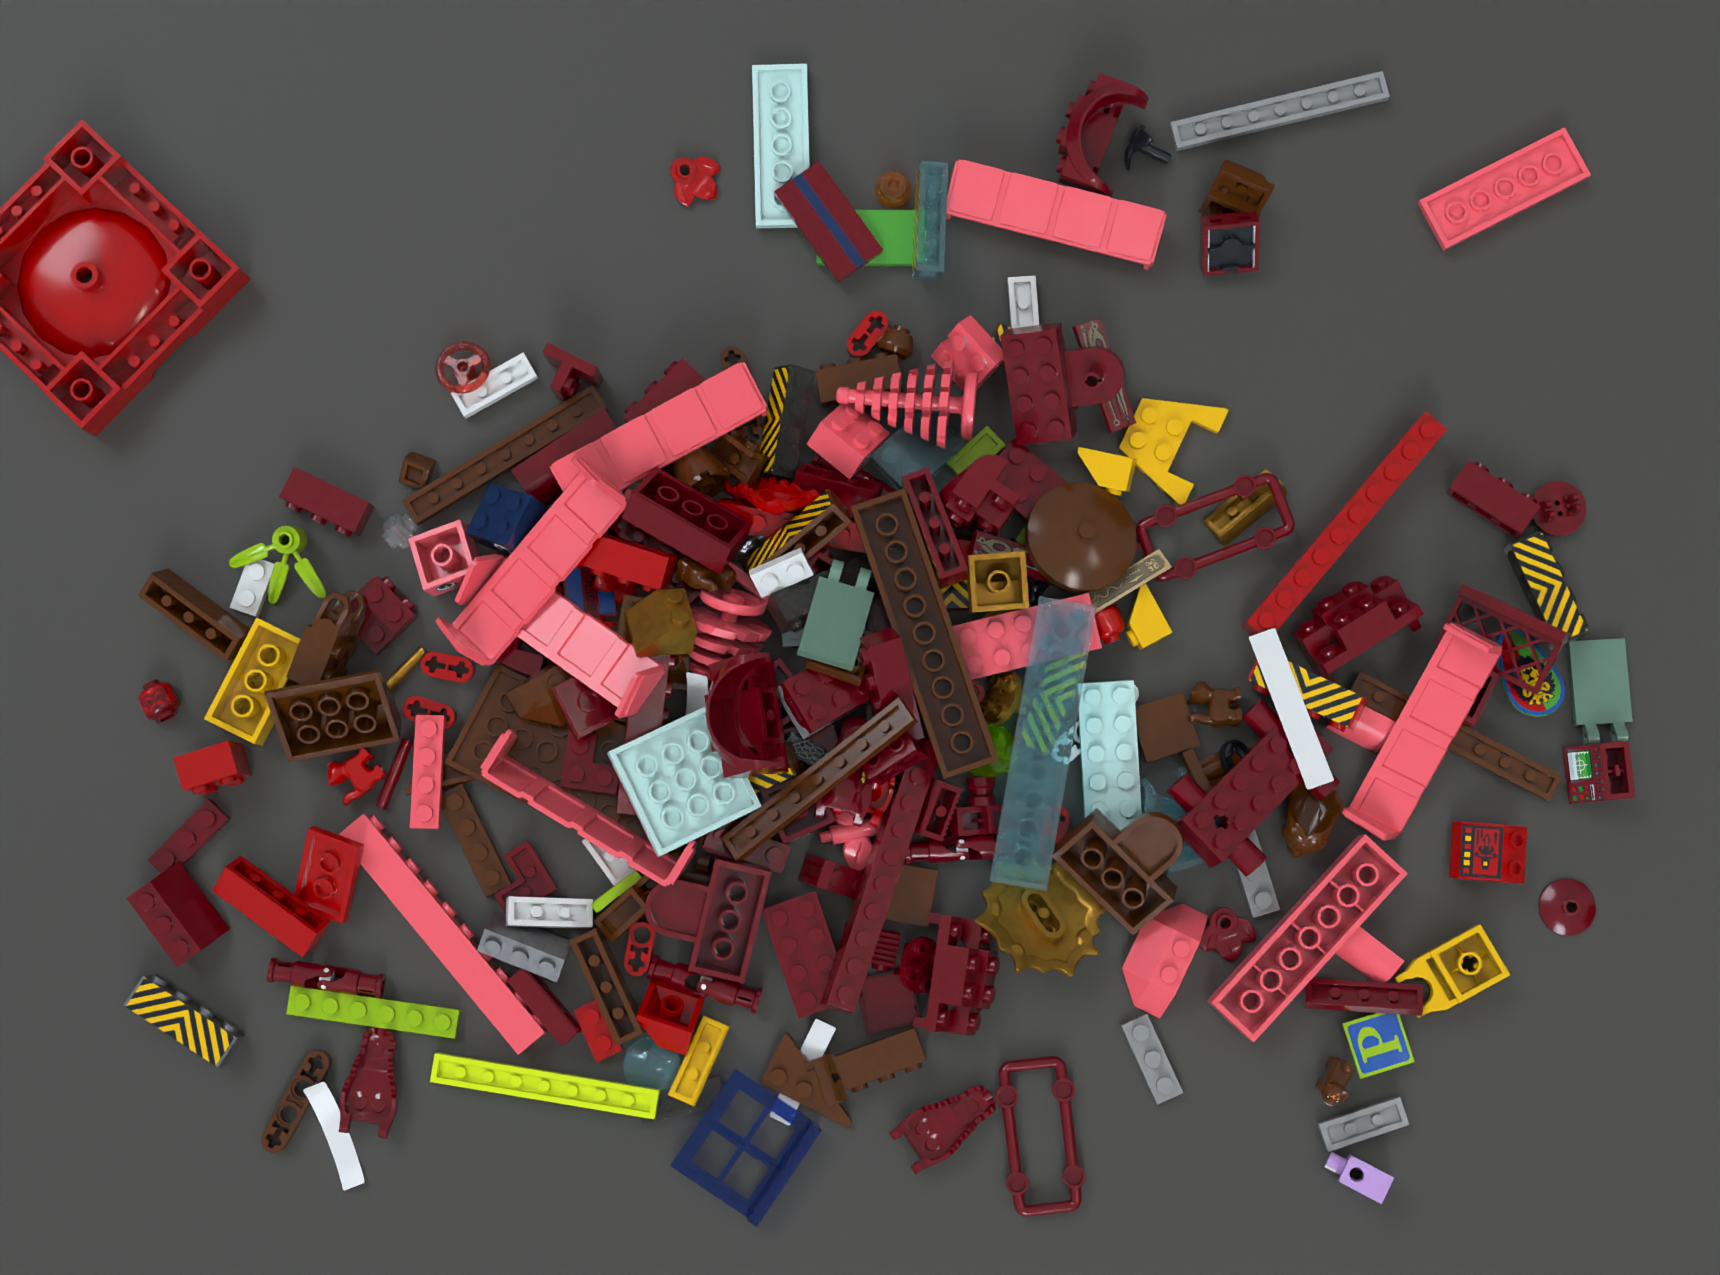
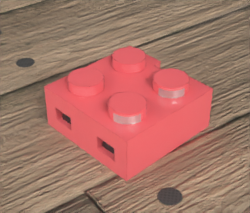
(971, 351)

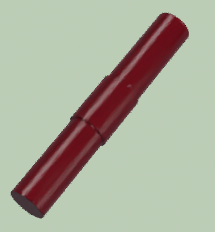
(394, 774)

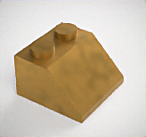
(997, 581)
(662, 624)

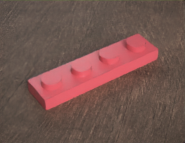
(427, 772)

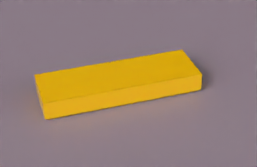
(699, 1061)

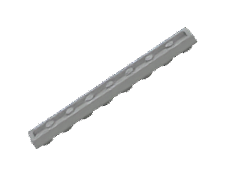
(1279, 111)

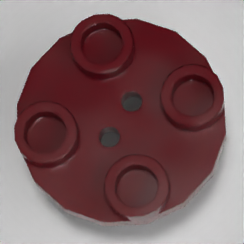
(1570, 505)
(917, 964)

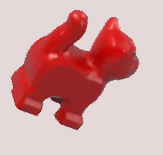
(358, 773)

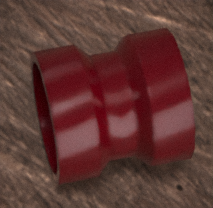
(981, 791)

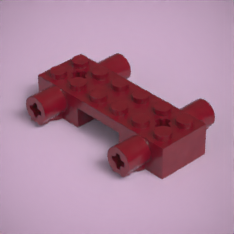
(1243, 795)

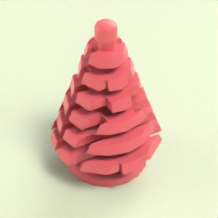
(912, 401)
(726, 628)

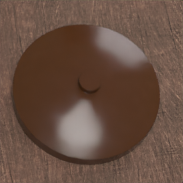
(1080, 537)

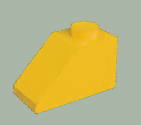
(1109, 469)
(1146, 620)

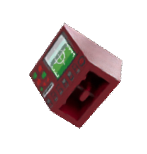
(1598, 772)

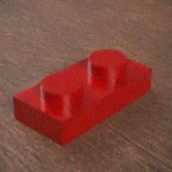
(596, 1031)

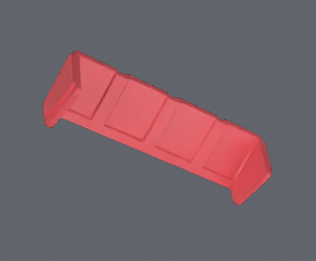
(1055, 212)
(670, 430)
(536, 566)
(578, 644)
(1423, 732)
(578, 815)

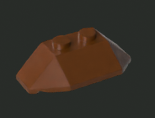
(533, 696)

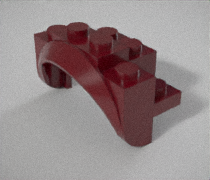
(1090, 131)
(979, 496)
(1357, 621)
(745, 719)
(960, 976)

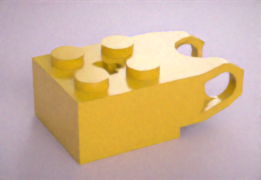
(1444, 973)

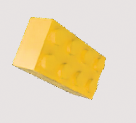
(256, 669)

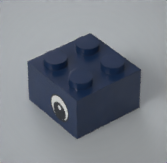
(504, 518)

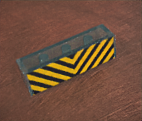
(930, 220)

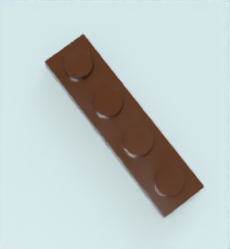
(474, 840)

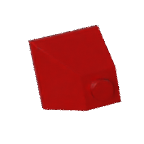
(670, 1015)

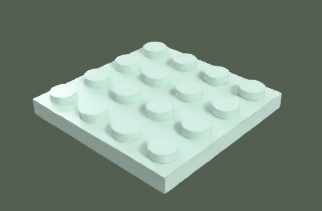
(680, 783)

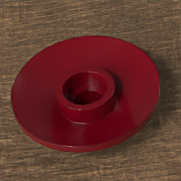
(1553, 907)

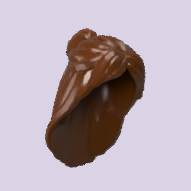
(1309, 820)

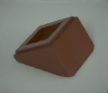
(416, 470)

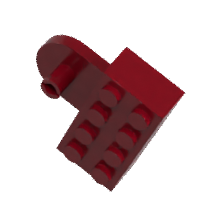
(1051, 381)
(713, 916)

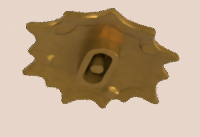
(1051, 936)

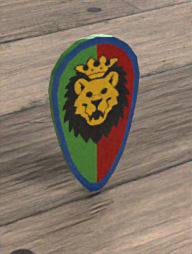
(1528, 703)

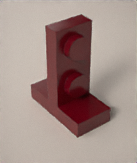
(830, 876)

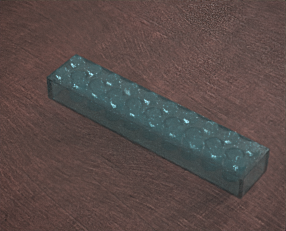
(1042, 743)

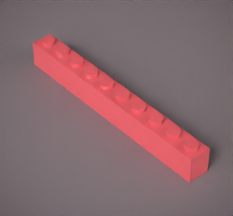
(444, 934)

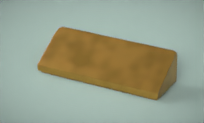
(1240, 513)

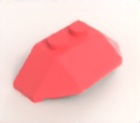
(1162, 957)

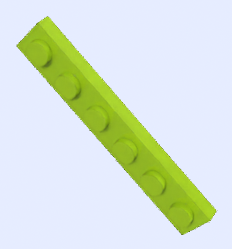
(374, 1012)

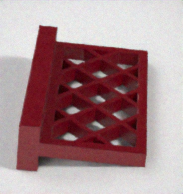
(1519, 620)

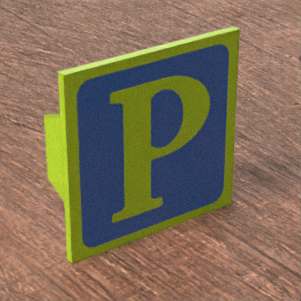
(1378, 1043)

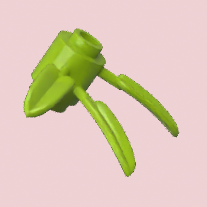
(297, 544)

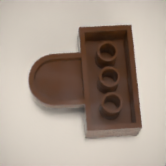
(1126, 865)

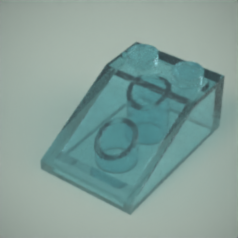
(909, 453)

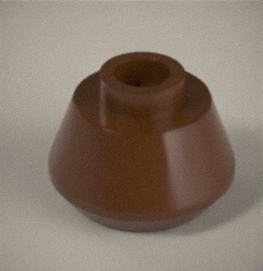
(896, 341)

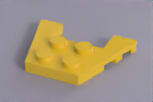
(1157, 438)

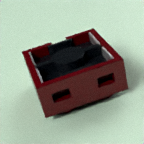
(1229, 243)

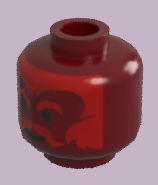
(159, 701)

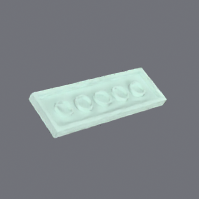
(779, 136)
(1110, 751)

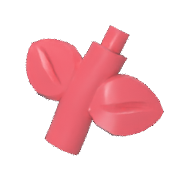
(856, 839)

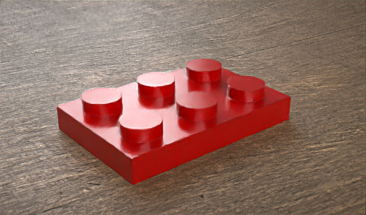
(329, 873)

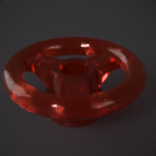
(466, 376)

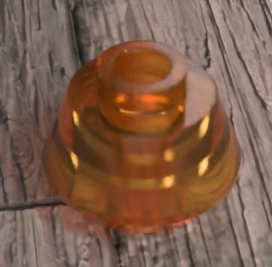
(893, 195)

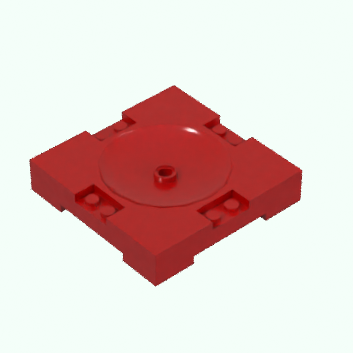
(148, 288)

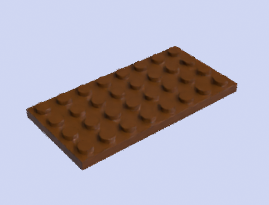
(537, 747)

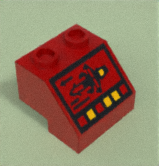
(1488, 852)

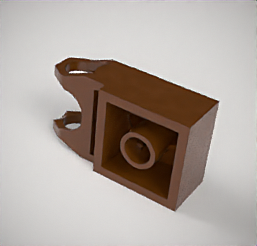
(329, 640)

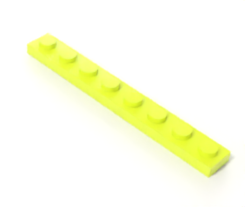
(545, 1085)

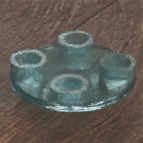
(650, 1065)

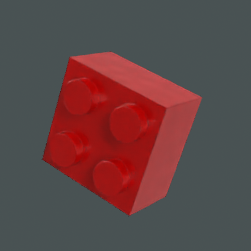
(213, 767)

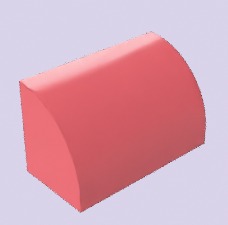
(1369, 731)
(1369, 956)

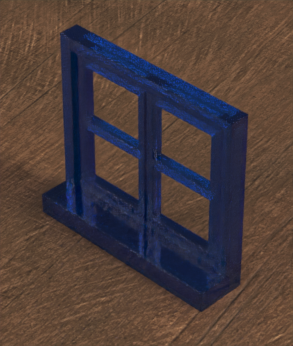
(779, 1168)

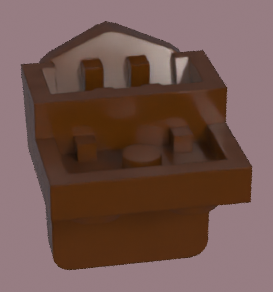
(1236, 191)

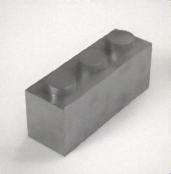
(525, 947)

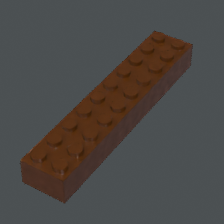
(927, 635)

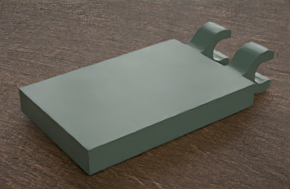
(836, 619)
(1599, 687)

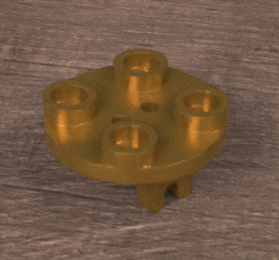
(1002, 697)

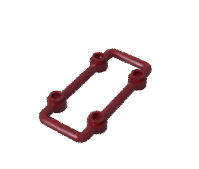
(1243, 487)
(1017, 1181)

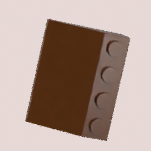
(334, 715)

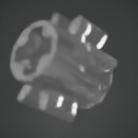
(399, 530)

